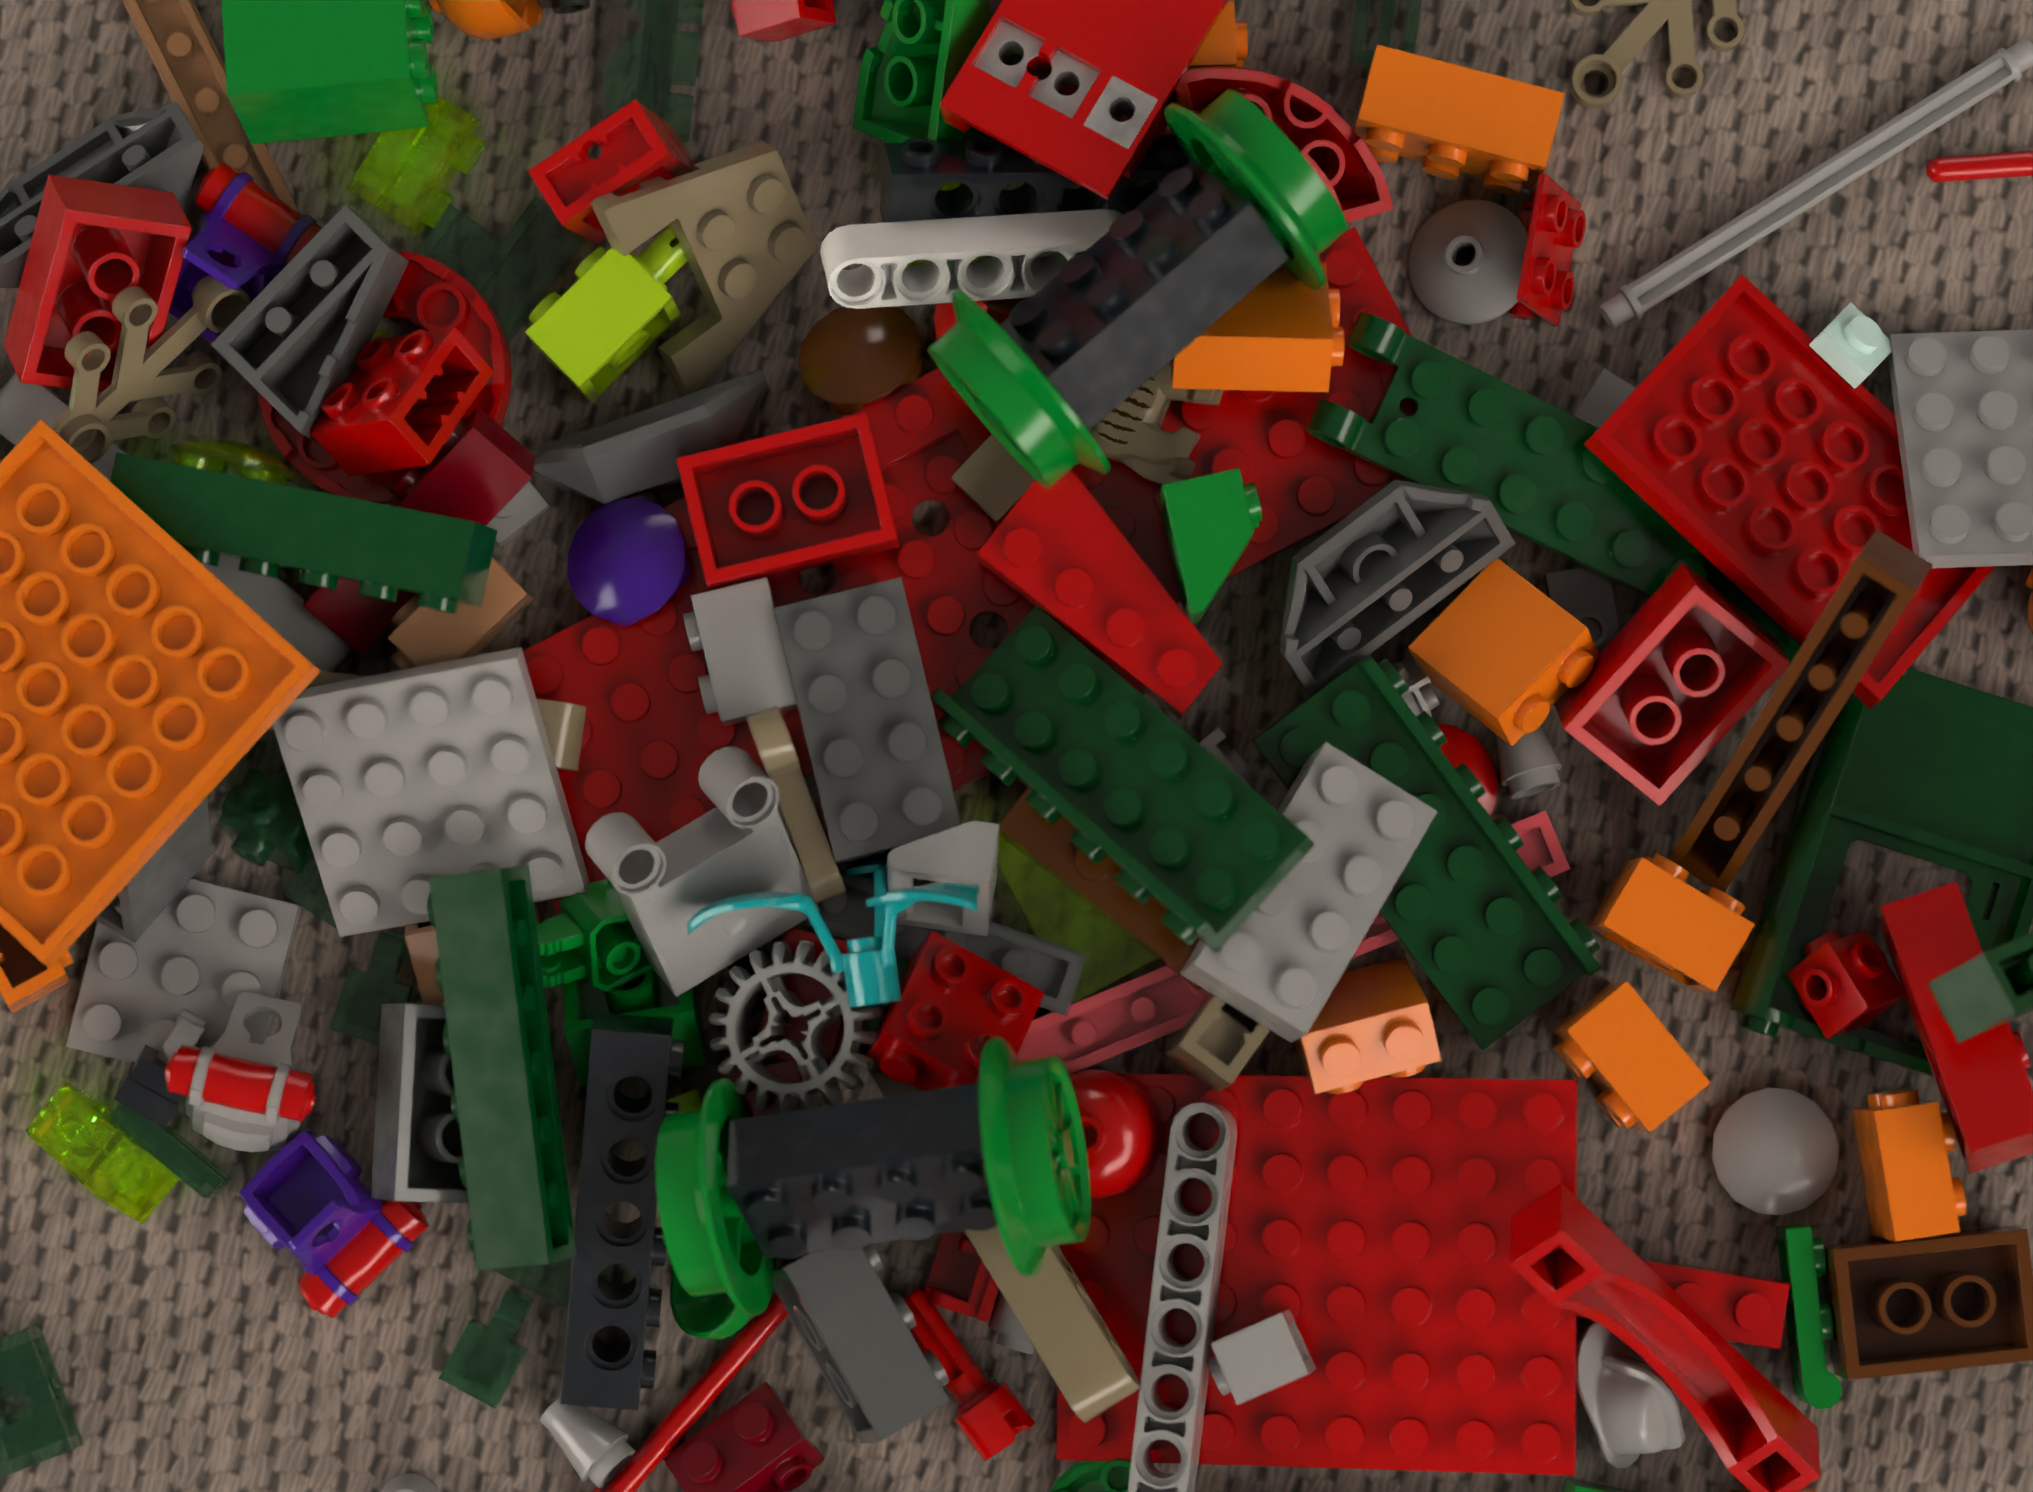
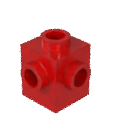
(1844, 982)

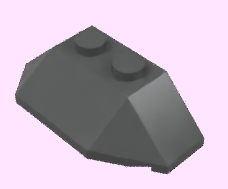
(129, 149)
(640, 451)
(1382, 573)

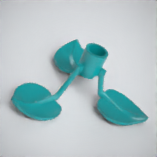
(870, 961)

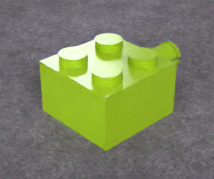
(608, 314)

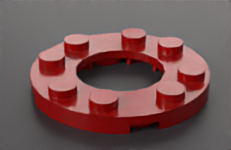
(433, 300)

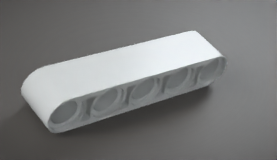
(949, 251)

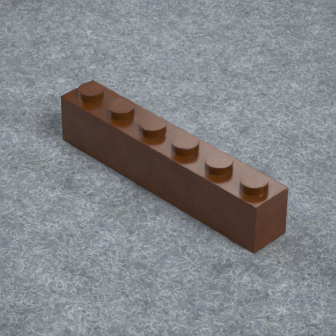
(1800, 710)

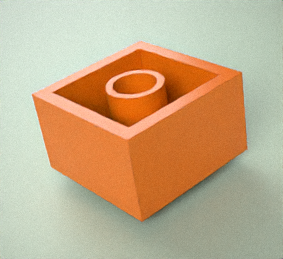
(1671, 923)
(1628, 1057)

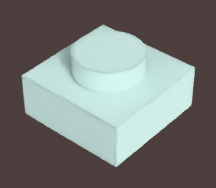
(1852, 345)

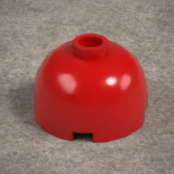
(1119, 1130)

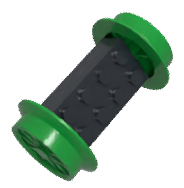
(1142, 288)
(872, 1173)

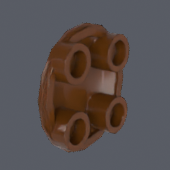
(859, 356)

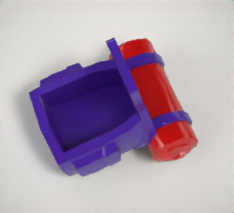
(240, 239)
(326, 1218)

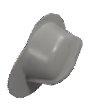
(1625, 1399)

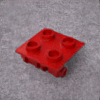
(1553, 228)

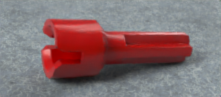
(986, 1410)

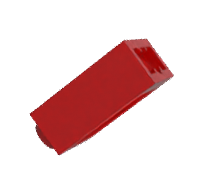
(634, 150)

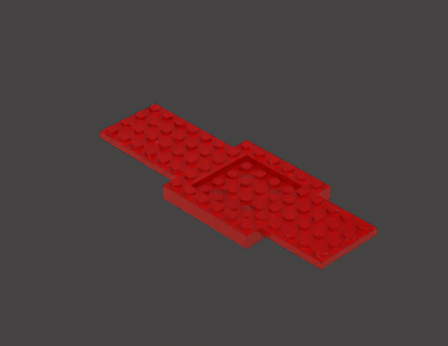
(641, 680)

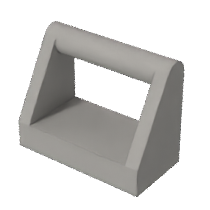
(954, 854)

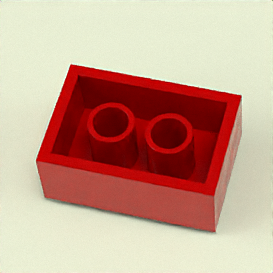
(82, 254)
(788, 502)
(1672, 684)

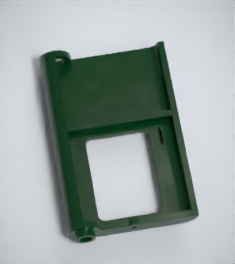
(1920, 774)

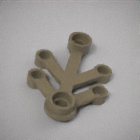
(1639, 32)
(138, 374)

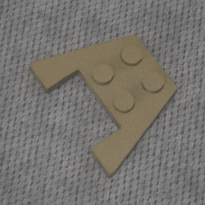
(738, 236)

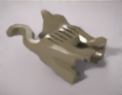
(1135, 433)

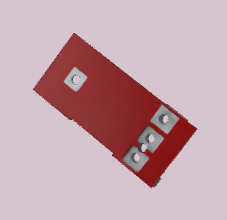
(1116, 52)

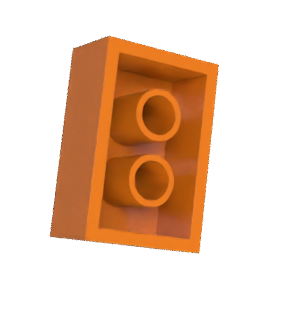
(1457, 120)

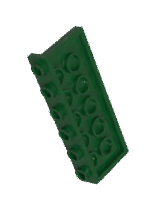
(1124, 781)
(1466, 897)

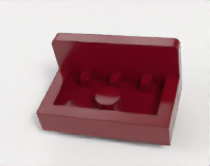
(747, 1450)

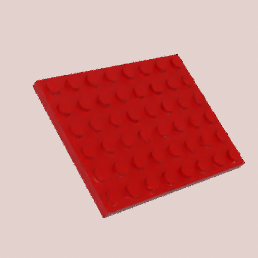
(1393, 1252)

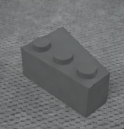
(315, 317)

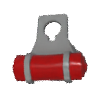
(244, 1090)

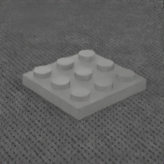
(191, 957)

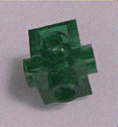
(266, 821)

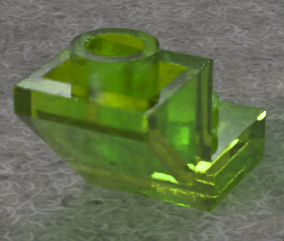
(100, 1154)

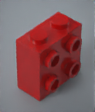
(401, 401)
(948, 1014)

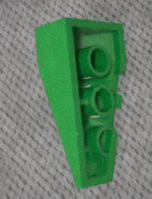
(915, 67)

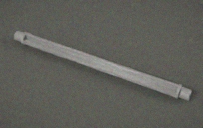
(1818, 184)

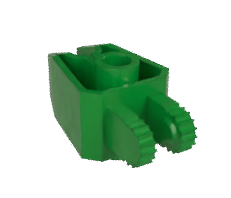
(590, 941)

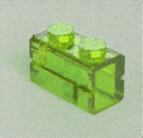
(413, 168)

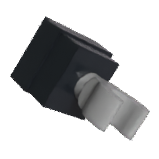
(144, 1082)

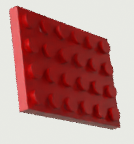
(1776, 472)

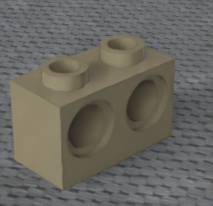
(1217, 1043)

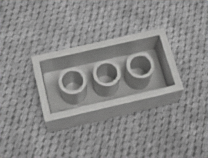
(1311, 924)

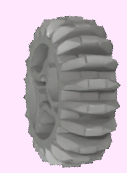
(780, 1005)

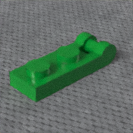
(1806, 1318)

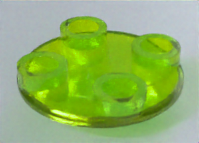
(216, 452)

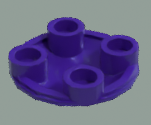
(627, 560)

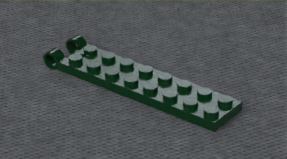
(1523, 457)

